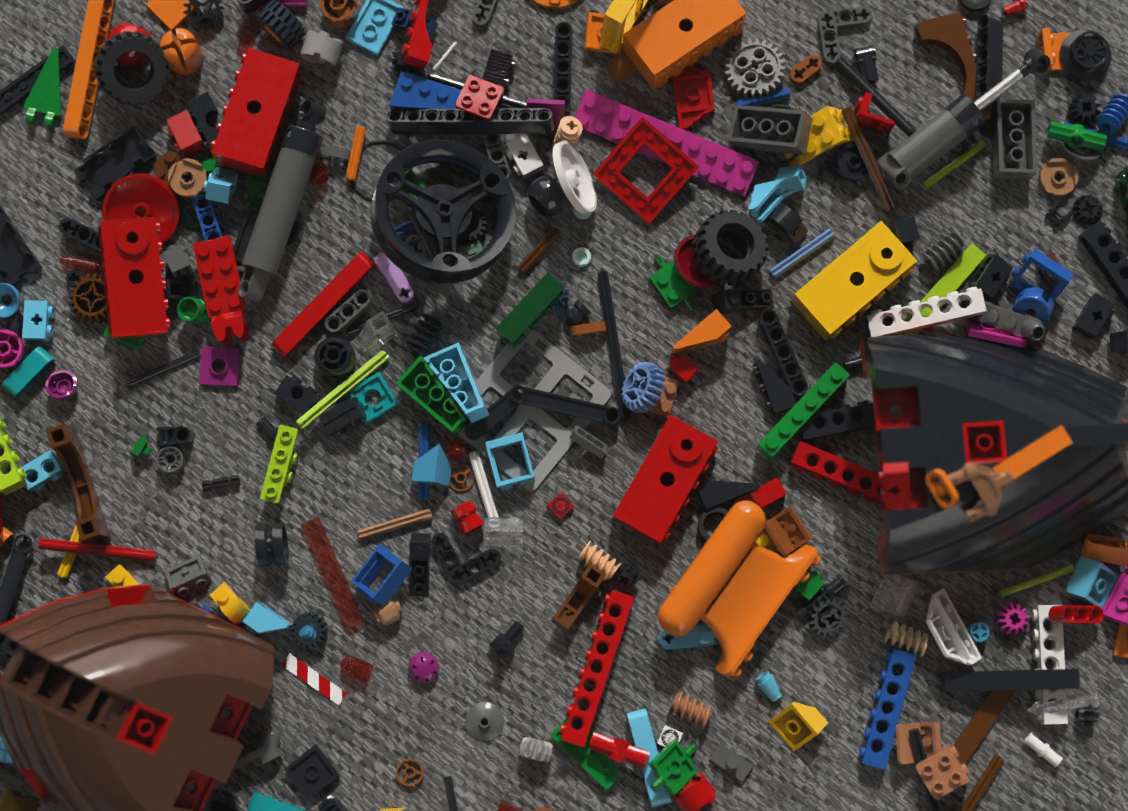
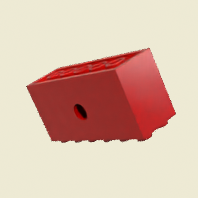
(262, 86)
(133, 248)
(682, 456)

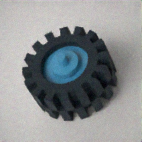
(309, 629)

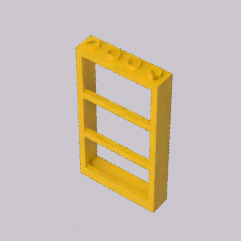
(618, 20)

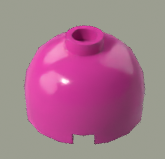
(11, 349)

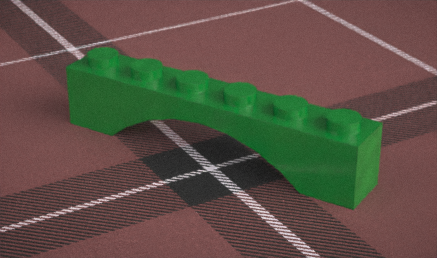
(802, 411)

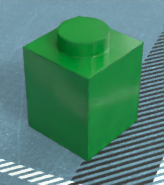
(810, 586)

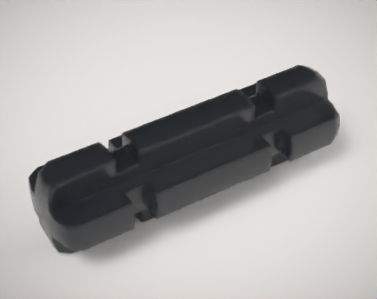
(221, 483)

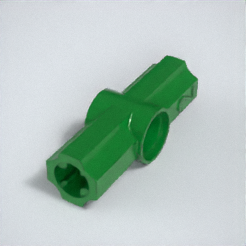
(1076, 136)

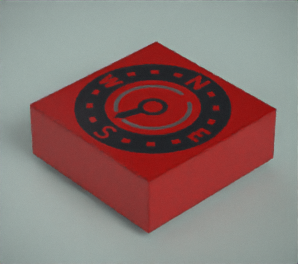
(560, 506)

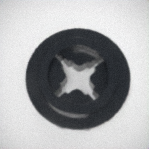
(1084, 216)

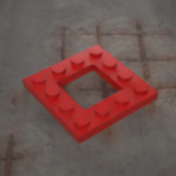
(610, 170)

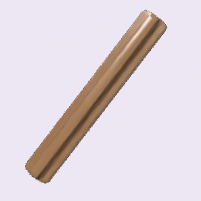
(395, 524)

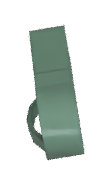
(469, 250)

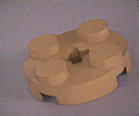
(182, 168)
(1065, 169)

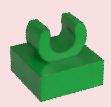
(140, 446)

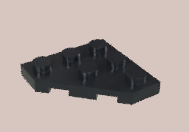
(246, 230)

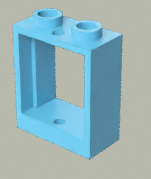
(505, 442)

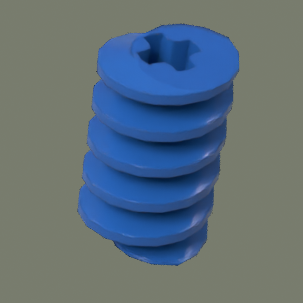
(1113, 114)

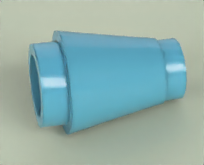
(768, 685)

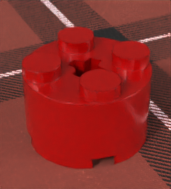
(695, 794)

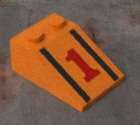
(706, 333)

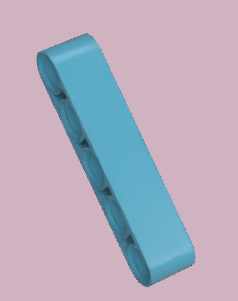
(644, 739)

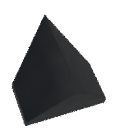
(176, 291)

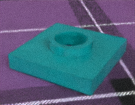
(374, 384)

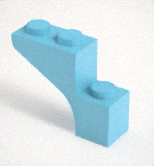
(770, 194)

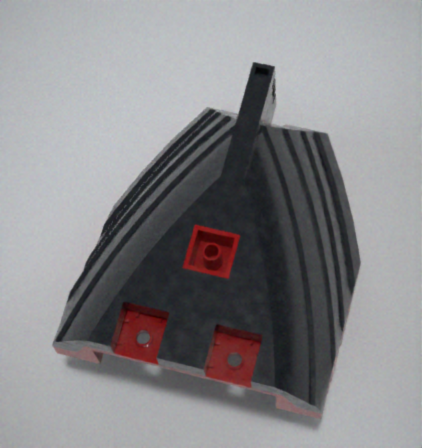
(981, 407)

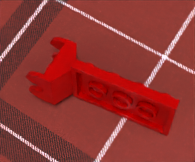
(220, 288)

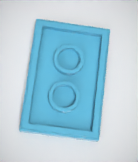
(373, 25)

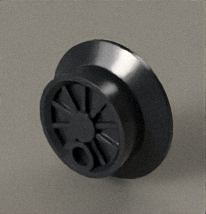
(1085, 54)

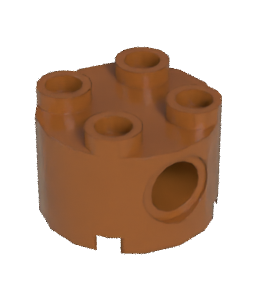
(340, 12)

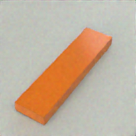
(1035, 452)

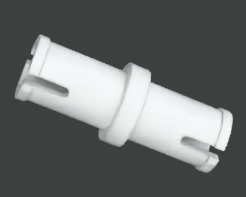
(1043, 750)

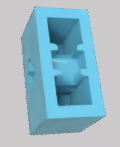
(221, 185)
(33, 312)

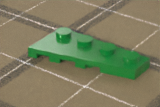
(592, 761)

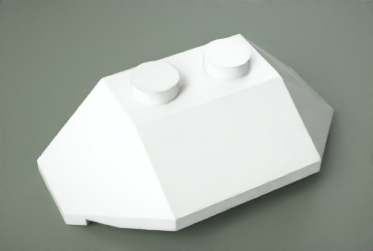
(949, 630)

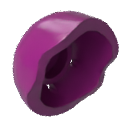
(64, 387)
(424, 668)

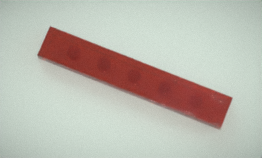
(333, 573)

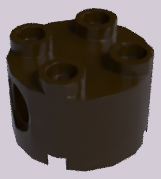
(13, 801)

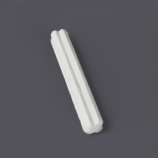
(483, 484)

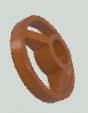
(462, 482)
(407, 767)

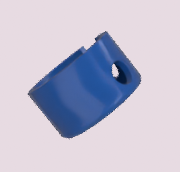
(1032, 299)

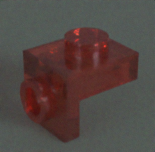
(356, 668)

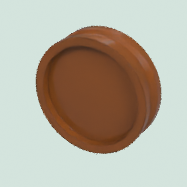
(621, 69)

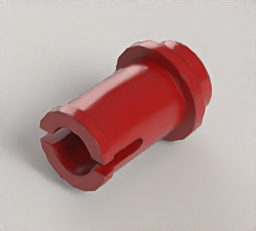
(1019, 5)

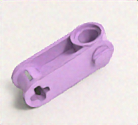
(394, 277)

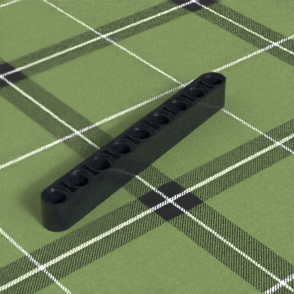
(461, 122)

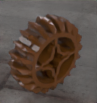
(78, 296)

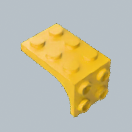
(826, 132)

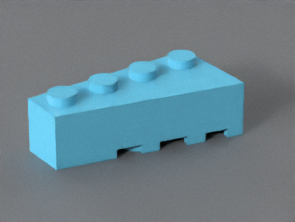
(457, 377)

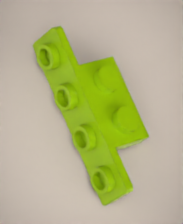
(280, 464)

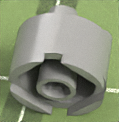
(321, 48)

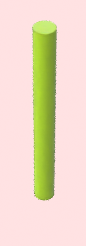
(954, 164)
(1037, 580)

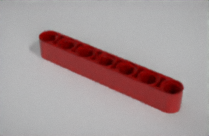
(322, 304)

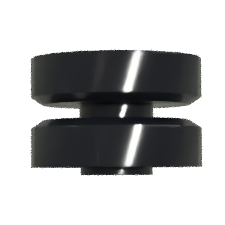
(271, 544)

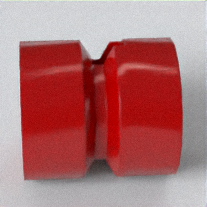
(467, 517)

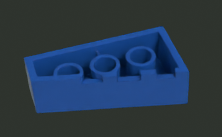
(421, 93)

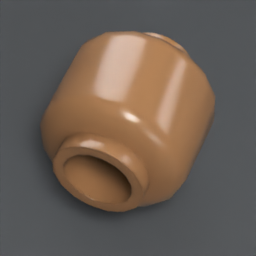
(388, 613)

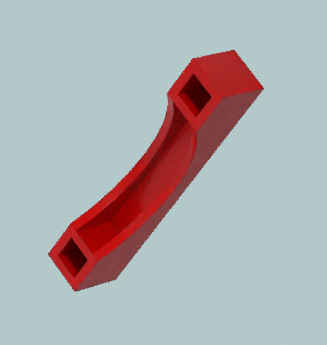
(418, 45)

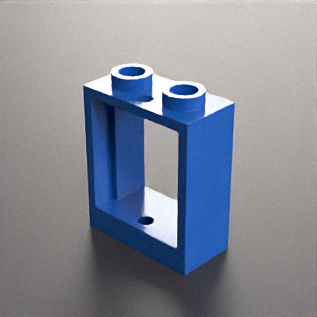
(1046, 264)
(372, 568)

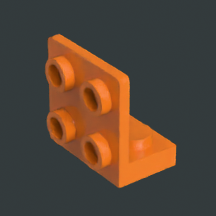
(1050, 45)

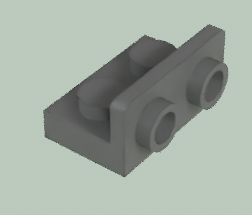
(187, 576)

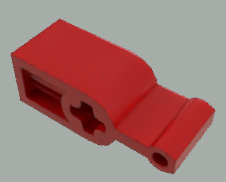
(765, 494)

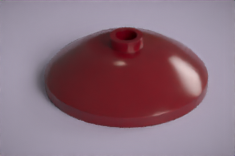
(686, 264)

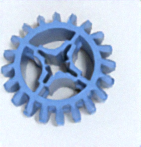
(643, 387)

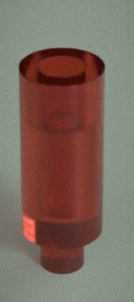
(80, 264)

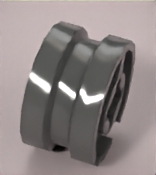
(164, 455)

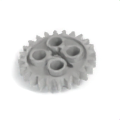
(748, 54)

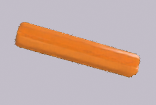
(355, 154)

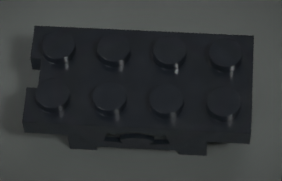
(114, 161)
(15, 254)

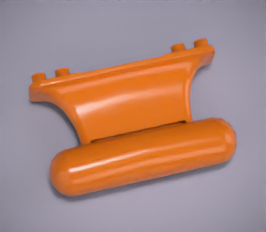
(734, 586)

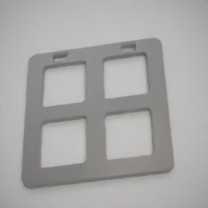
(561, 366)

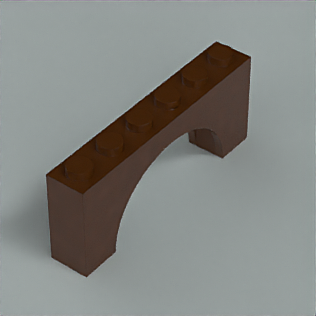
(951, 35)
(91, 520)

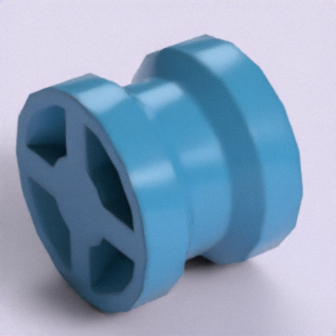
(981, 630)

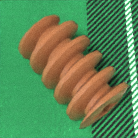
(690, 709)

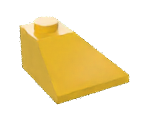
(798, 724)

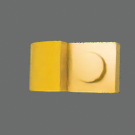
(230, 603)

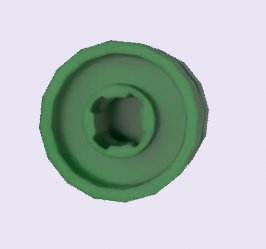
(193, 310)

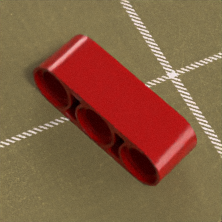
(1076, 614)

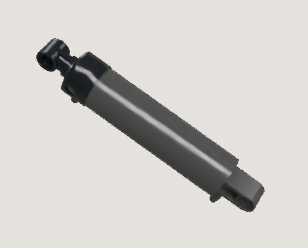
(281, 202)

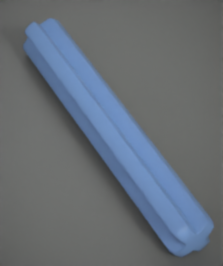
(802, 253)

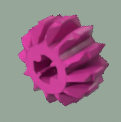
(1007, 623)

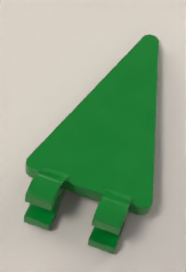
(45, 93)

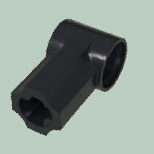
(866, 61)

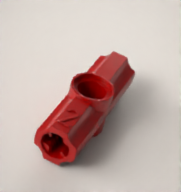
(619, 750)

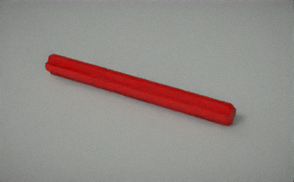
(97, 549)

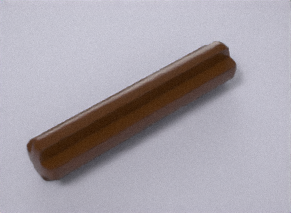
(539, 250)

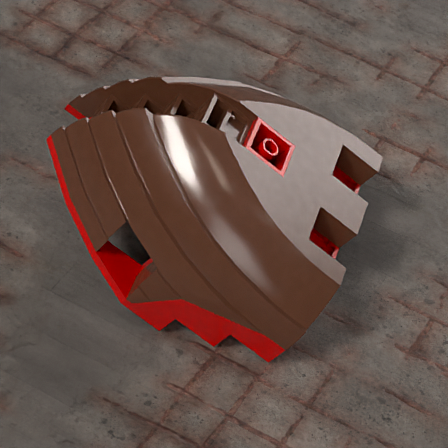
(126, 697)

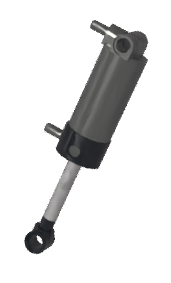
(950, 127)

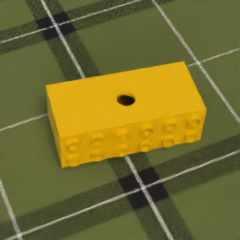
(834, 301)

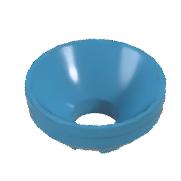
(9, 310)

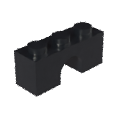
(202, 109)

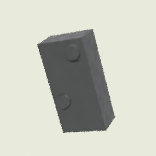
(770, 129)
(1014, 139)

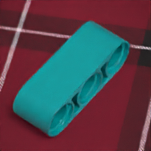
(24, 375)
(267, 803)

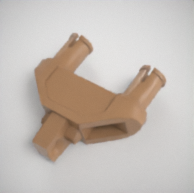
(988, 484)

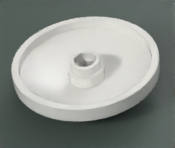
(574, 177)

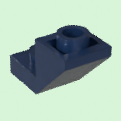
(402, 18)

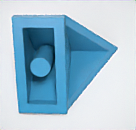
(432, 468)

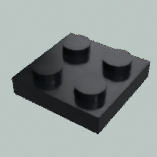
(312, 771)

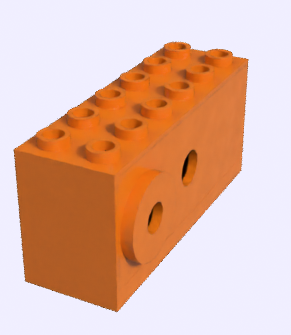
(680, 36)

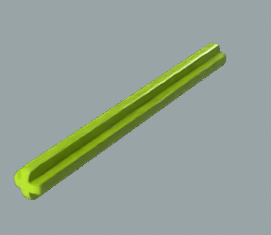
(342, 389)

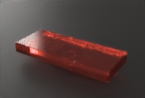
(247, 36)

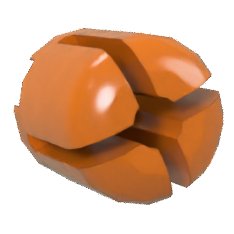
(186, 46)

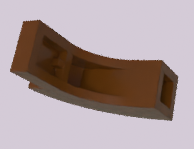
(578, 597)

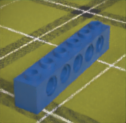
(901, 682)

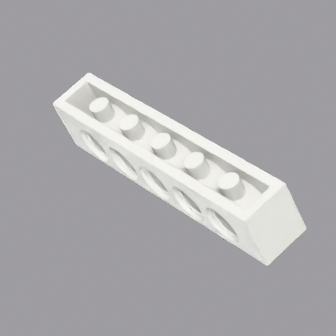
(976, 308)
(1055, 654)

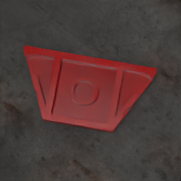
(693, 96)

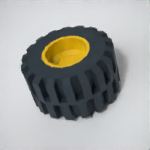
(281, 24)

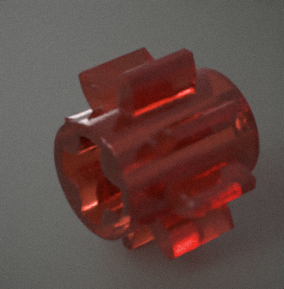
(319, 173)
(455, 449)

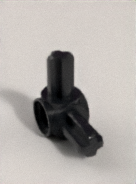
(504, 642)

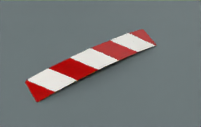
(314, 679)

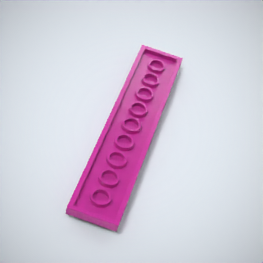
(716, 162)

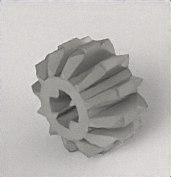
(536, 749)

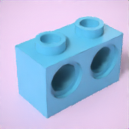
(39, 466)

